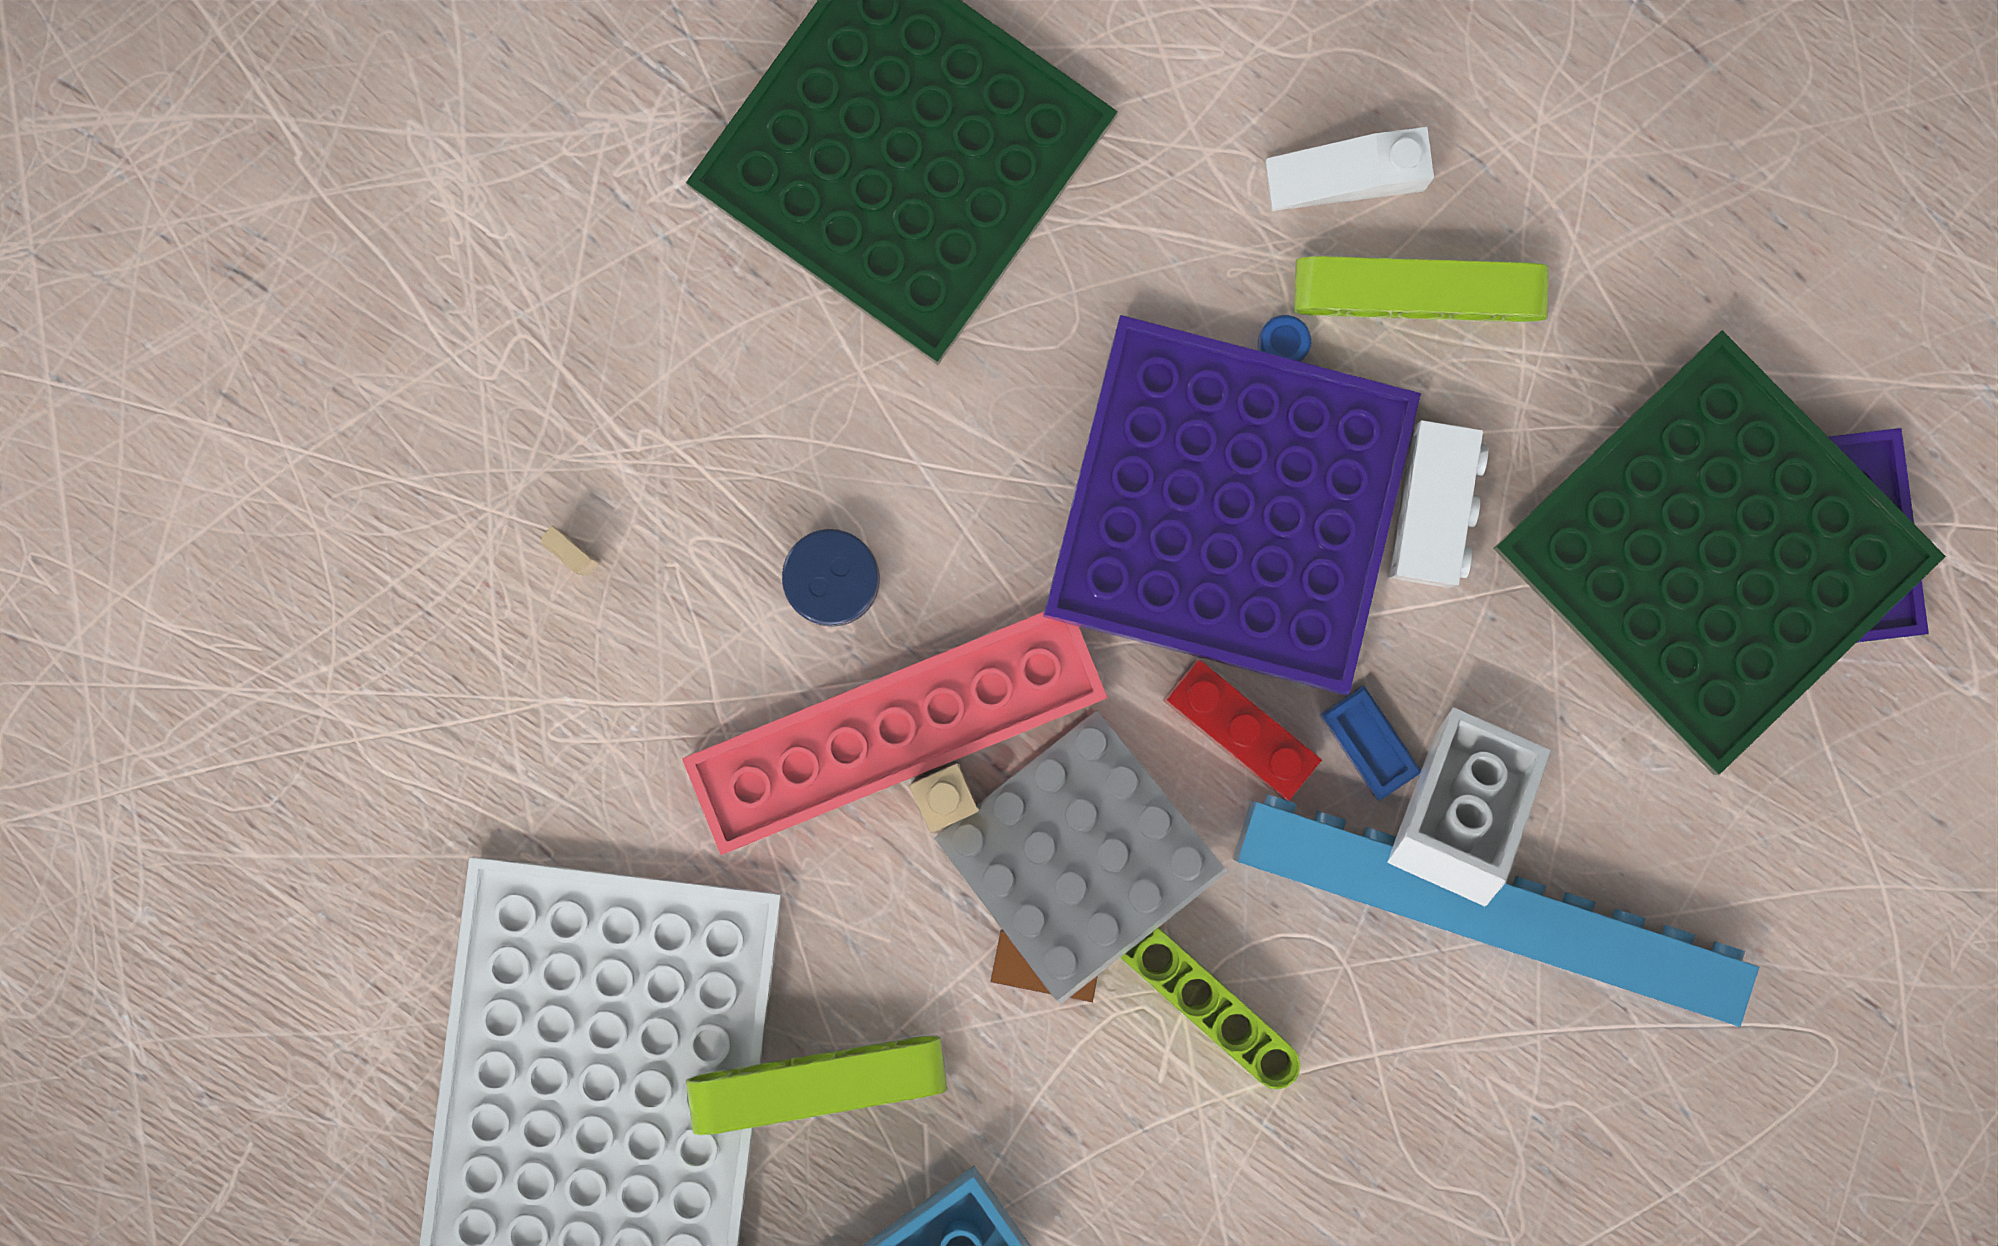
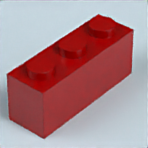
(1242, 730)

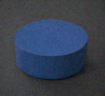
(1285, 337)

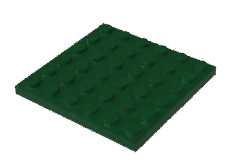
(903, 157)
(1719, 553)

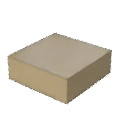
(568, 551)

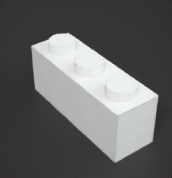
(1438, 504)

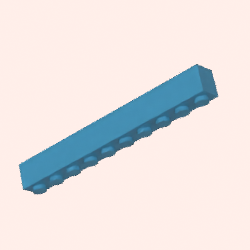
(1514, 920)

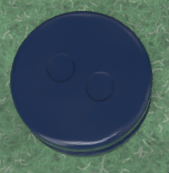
(830, 577)

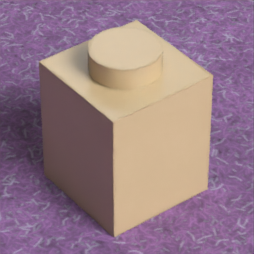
(944, 797)

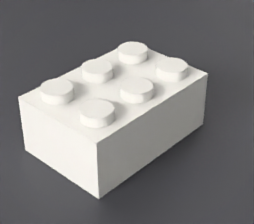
(1469, 807)

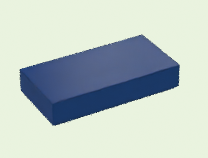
(1370, 743)

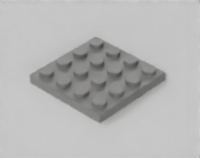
(1080, 856)

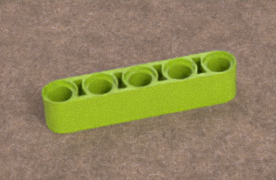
(1421, 289)
(1214, 1010)
(816, 1085)

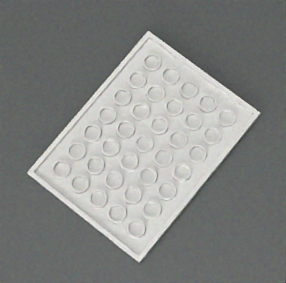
(573, 1054)

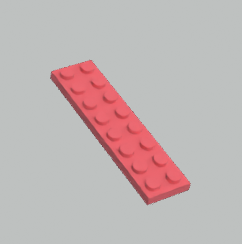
(892, 729)

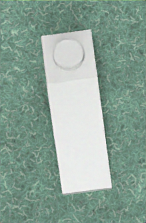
(1351, 170)

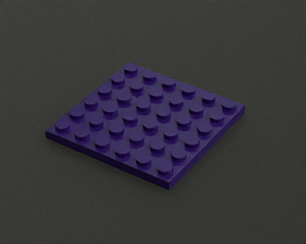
(1232, 505)

